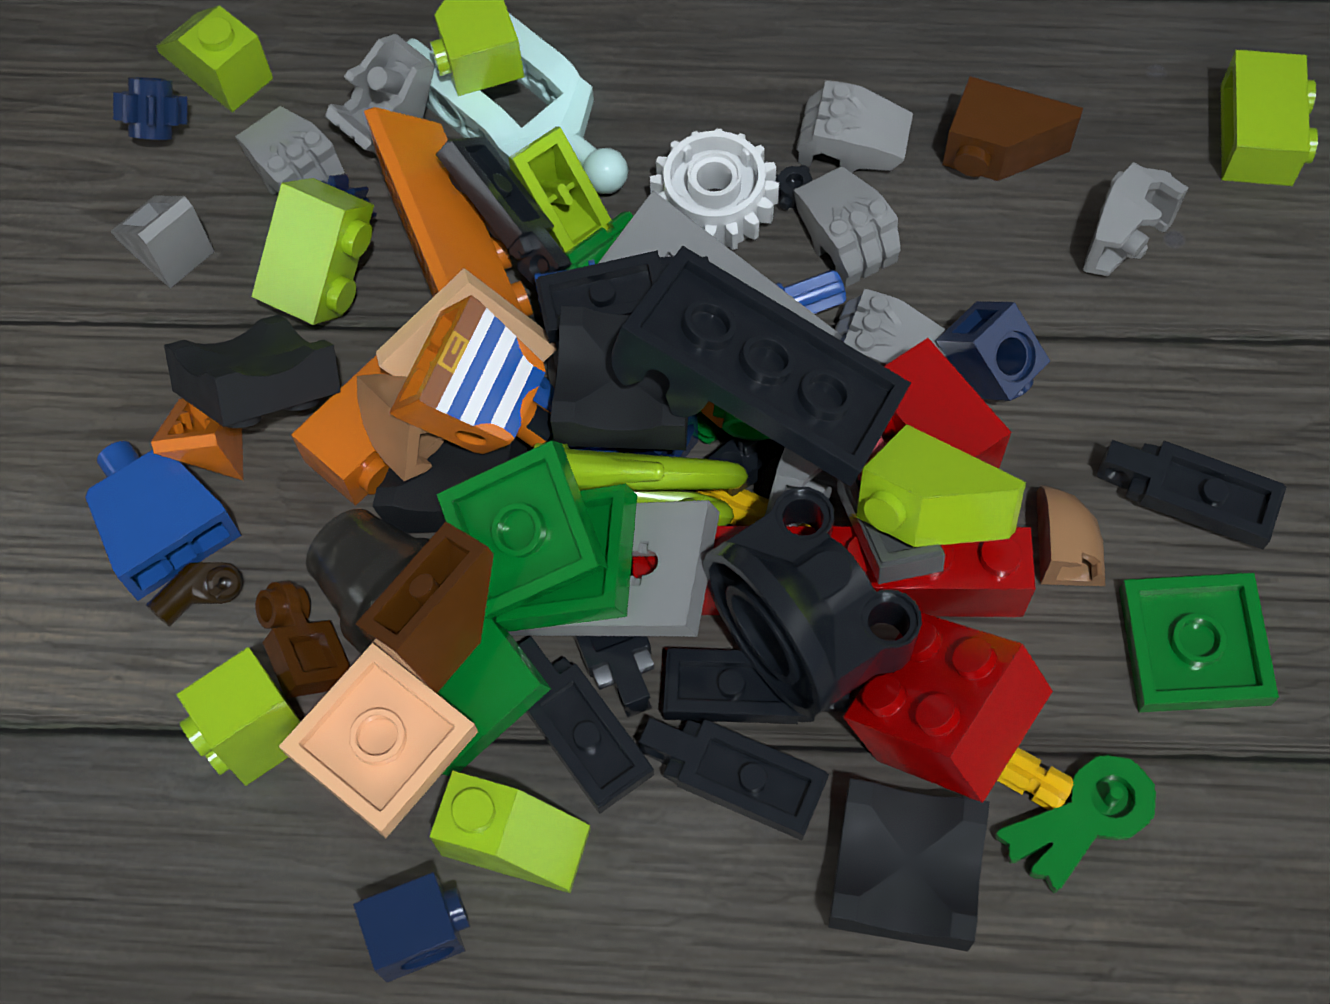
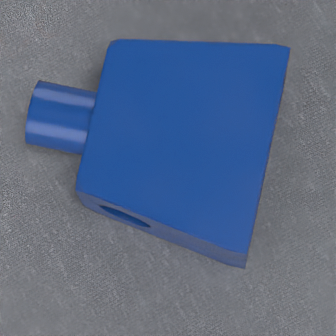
(154, 517)

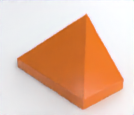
(200, 441)

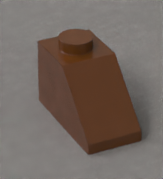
(1007, 130)
(434, 607)

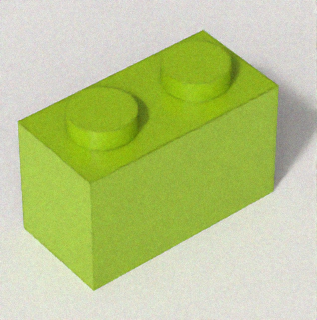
(1266, 118)
(313, 250)
(238, 718)

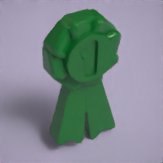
(1107, 801)

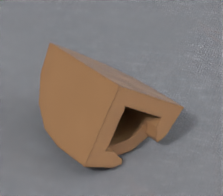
(397, 442)
(1068, 541)

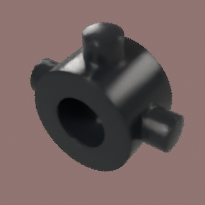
(789, 180)

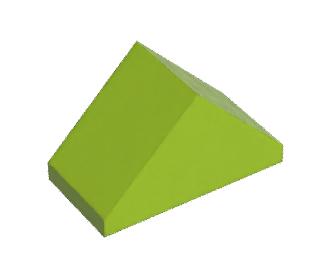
(560, 188)

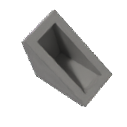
(165, 237)

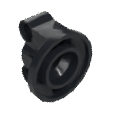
(807, 606)

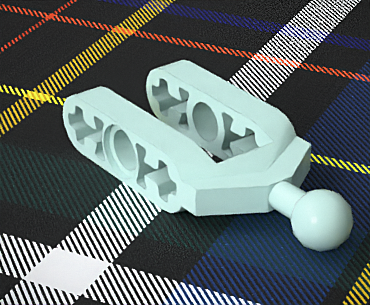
(555, 83)

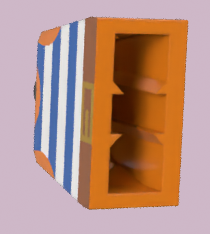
(474, 383)

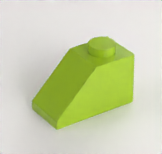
(476, 44)
(219, 56)
(937, 493)
(508, 832)

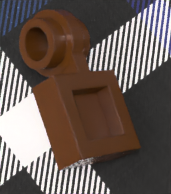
(301, 653)

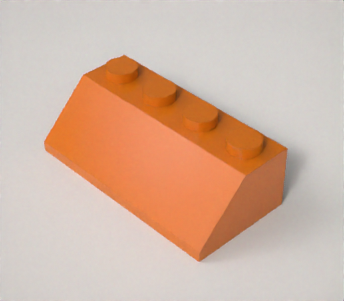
(437, 217)

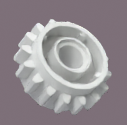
(723, 163)

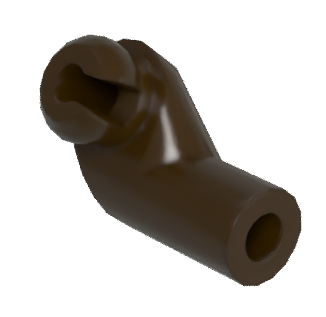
(196, 585)

